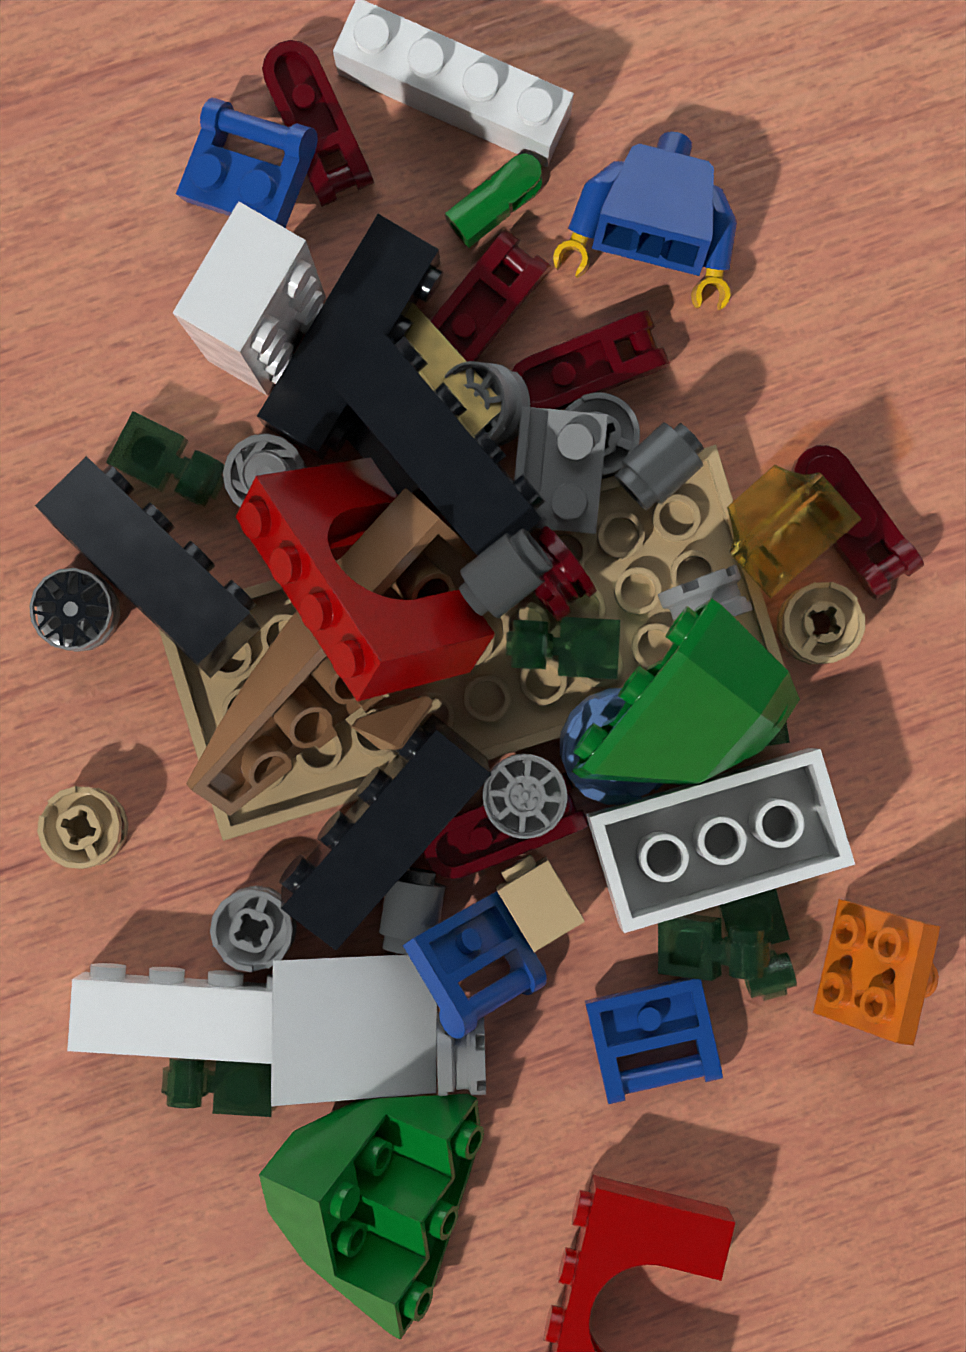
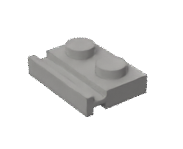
(564, 462)

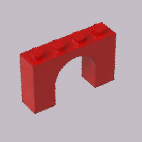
(369, 638)
(626, 1229)

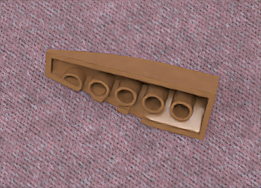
(294, 691)

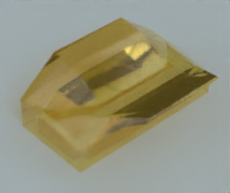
(786, 525)

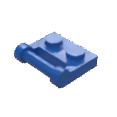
(221, 177)
(463, 947)
(651, 1020)

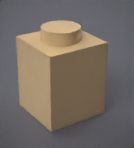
(538, 901)

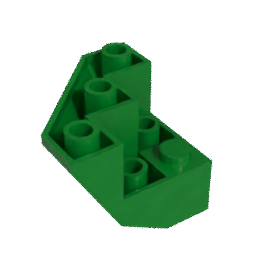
(694, 710)
(377, 1197)

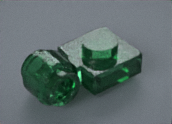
(153, 455)
(583, 647)
(765, 911)
(695, 948)
(236, 1086)

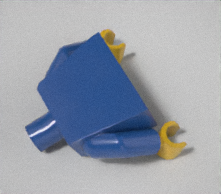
(657, 211)

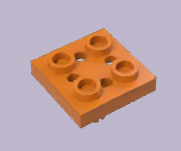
(887, 974)

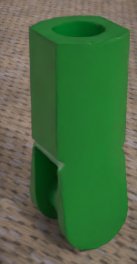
(495, 199)

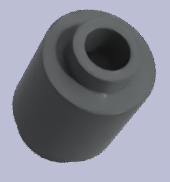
(660, 465)
(504, 574)
(411, 908)

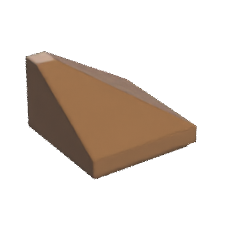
(393, 724)

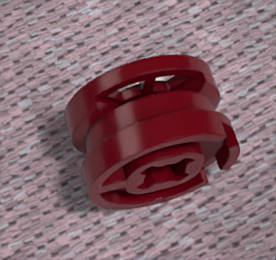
(565, 580)

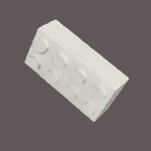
(252, 298)
(720, 839)

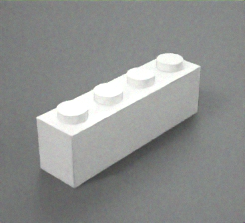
(452, 82)
(171, 1014)

